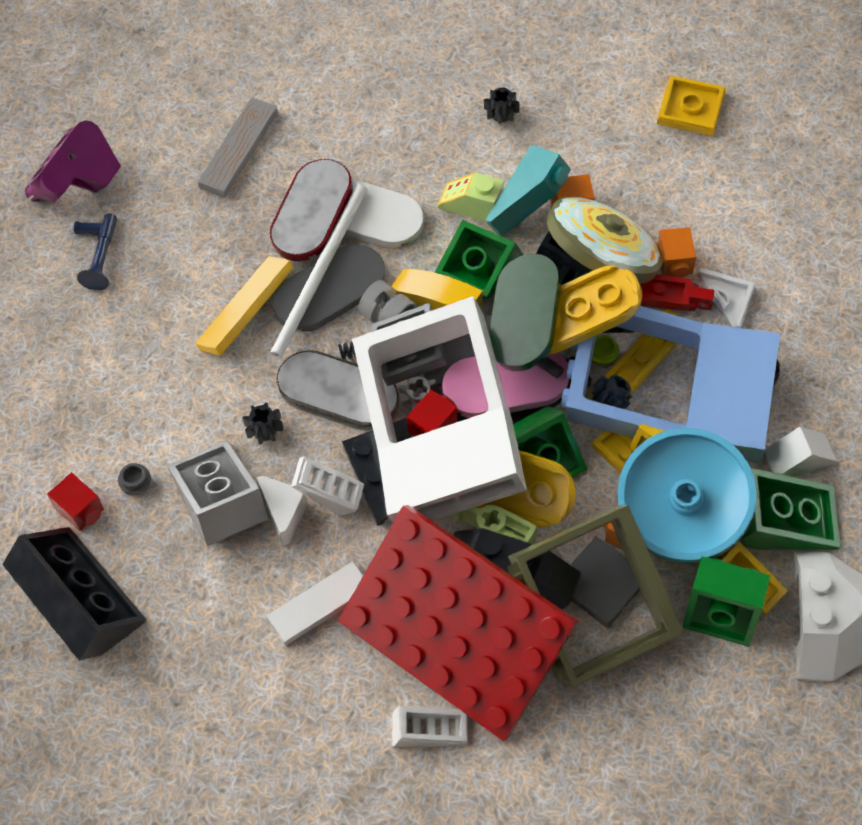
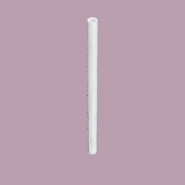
(318, 272)

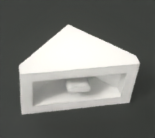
(799, 452)
(284, 506)

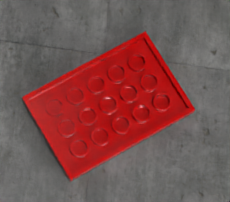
(457, 622)

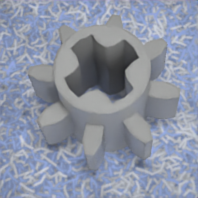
(411, 386)

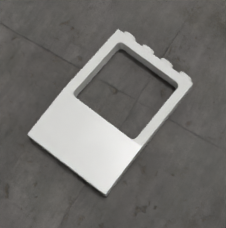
(456, 463)

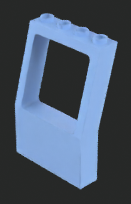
(728, 390)

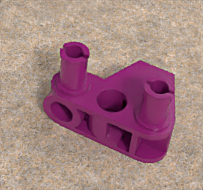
(78, 160)

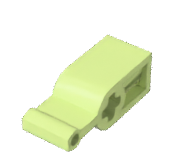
(507, 522)

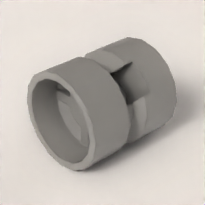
(382, 302)

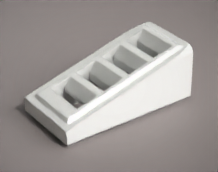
(347, 490)
(415, 739)

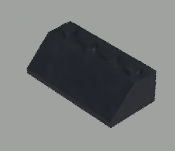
(72, 591)

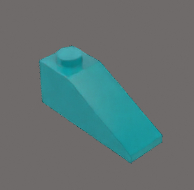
(529, 188)

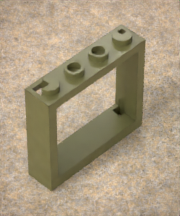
(645, 574)

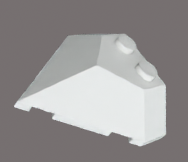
(828, 617)

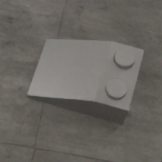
(218, 492)

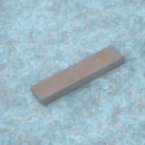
(237, 147)

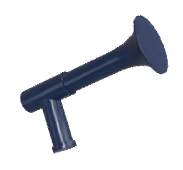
(94, 277)

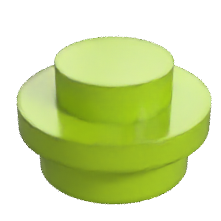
(605, 351)

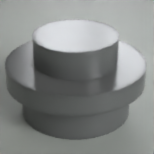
(134, 479)

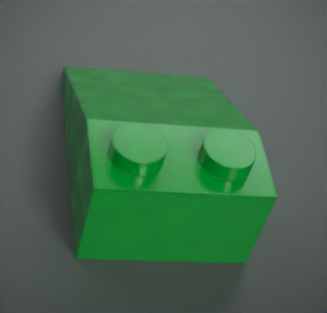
(792, 514)

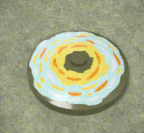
(603, 237)

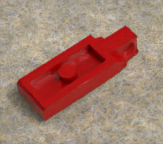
(676, 294)

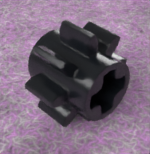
(501, 105)
(612, 391)
(263, 423)

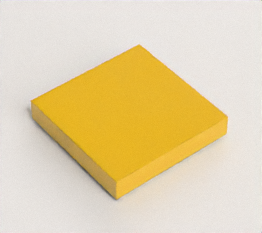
(691, 105)

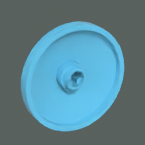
(688, 494)

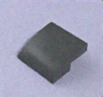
(414, 363)

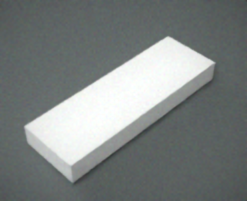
(315, 604)

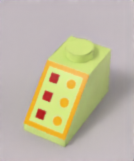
(471, 195)

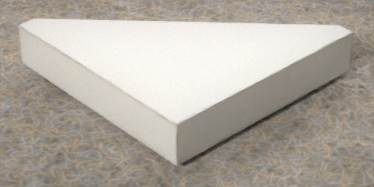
(730, 295)

